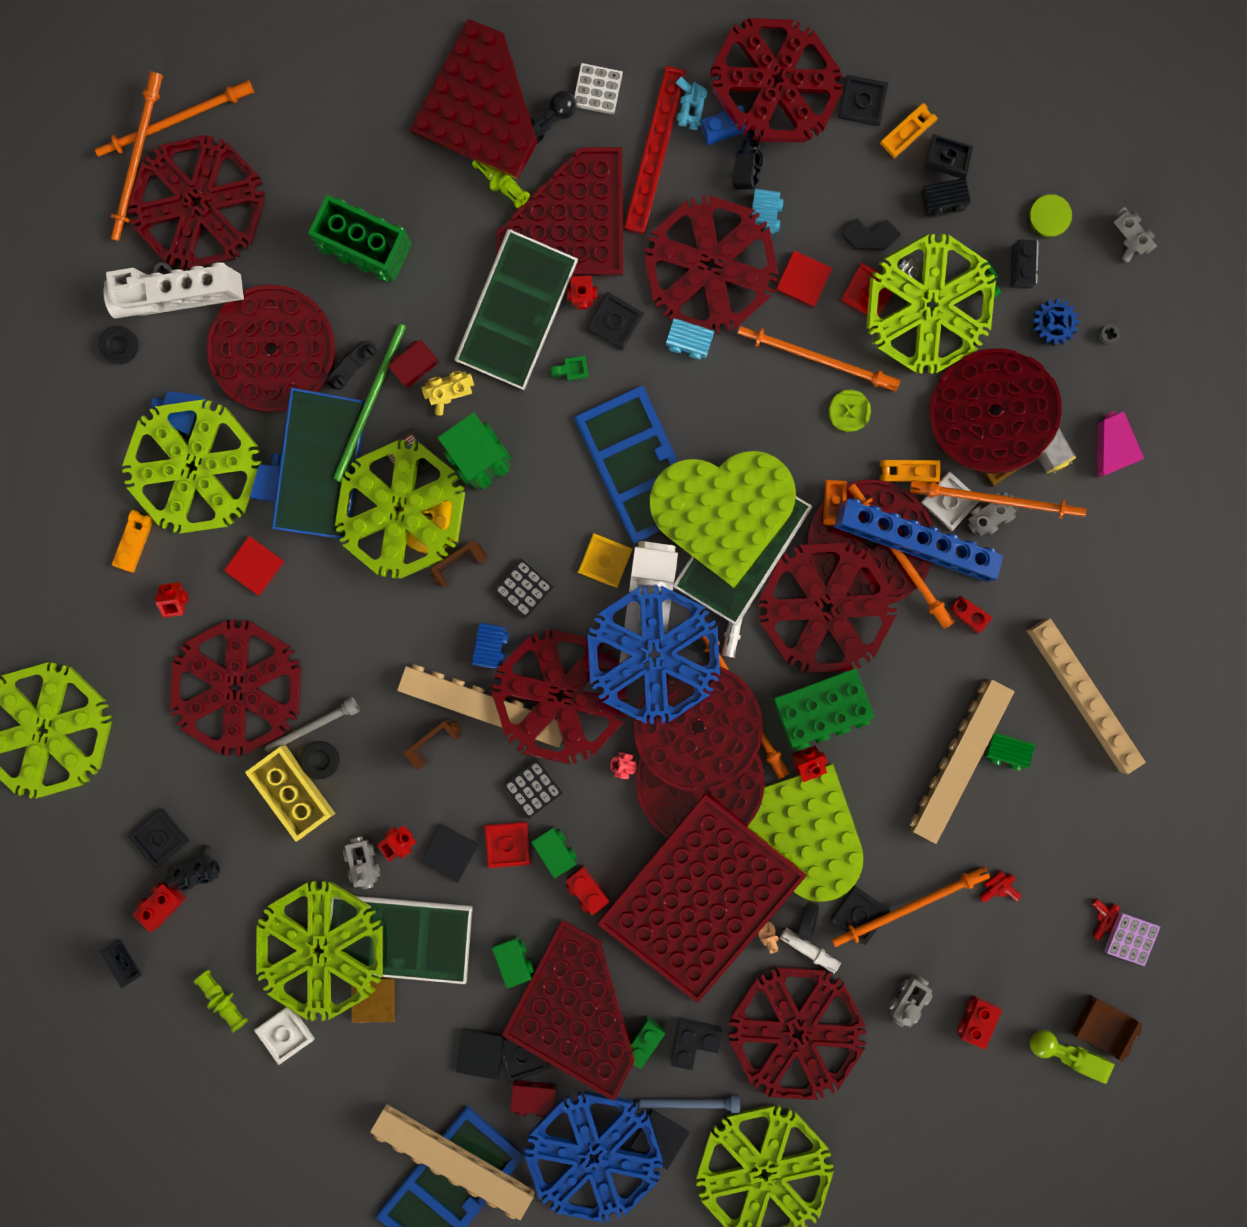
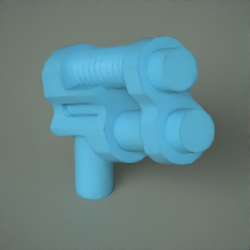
(693, 97)

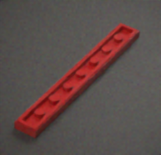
(654, 151)

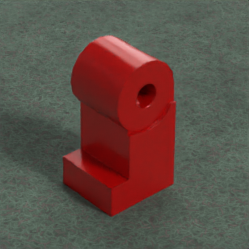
(970, 614)

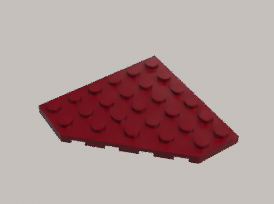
(479, 104)
(579, 212)
(574, 1014)

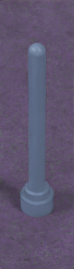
(731, 1104)

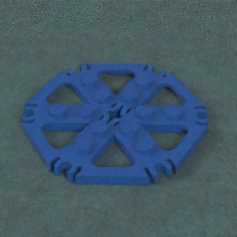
(671, 662)
(598, 1171)

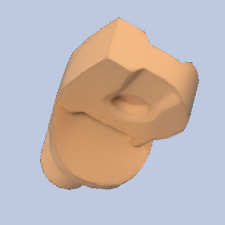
(768, 937)

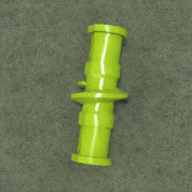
(505, 183)
(221, 1001)

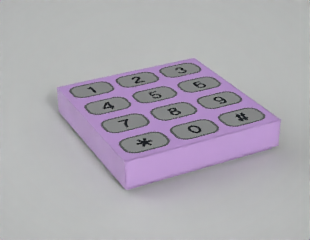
(1132, 938)

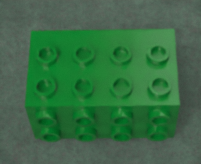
(360, 238)
(475, 452)
(823, 710)

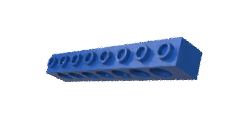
(848, 521)

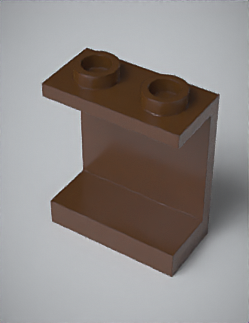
(473, 547)
(416, 757)
(1107, 1028)

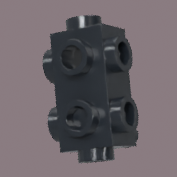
(194, 872)

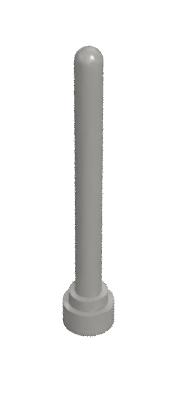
(348, 707)

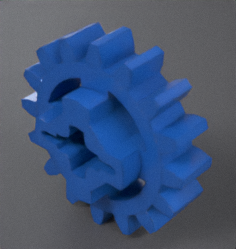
(1049, 315)

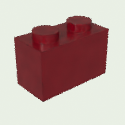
(413, 363)
(532, 1098)

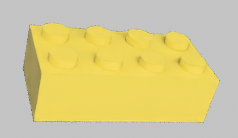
(290, 793)

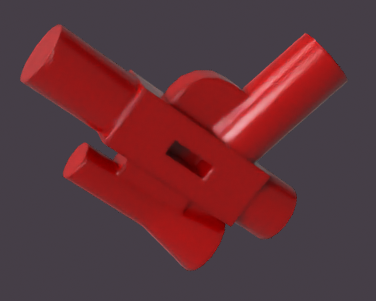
(1000, 886)
(1106, 916)

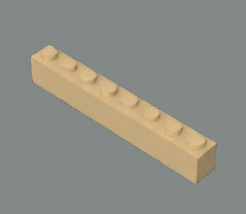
(1086, 696)
(468, 700)
(961, 760)
(453, 1162)

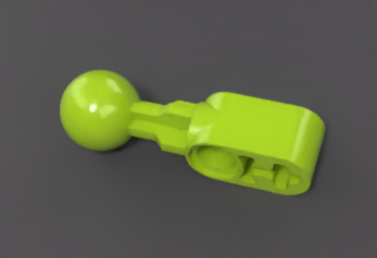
(1045, 1045)

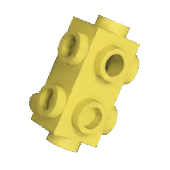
(442, 390)

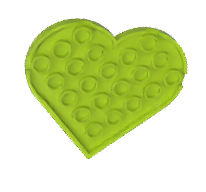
(725, 511)
(814, 831)

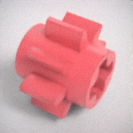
(623, 765)

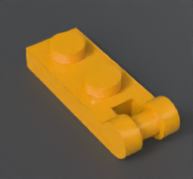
(908, 131)
(911, 470)
(132, 541)

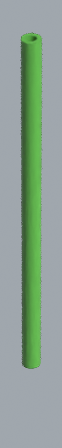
(369, 403)

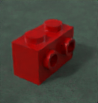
(587, 890)
(158, 906)
(979, 1022)

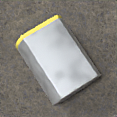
(1057, 454)

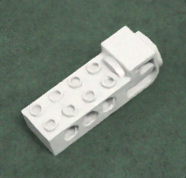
(136, 293)
(651, 566)

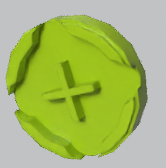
(1050, 216)
(849, 411)

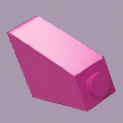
(1116, 444)

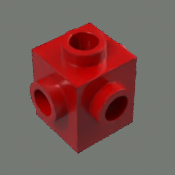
(579, 285)
(171, 599)
(810, 763)
(396, 843)

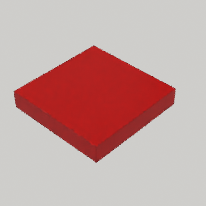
(804, 279)
(858, 291)
(254, 565)
(507, 844)

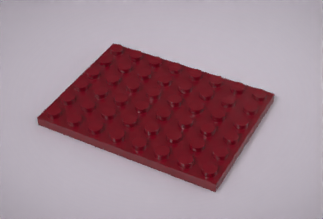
(702, 898)

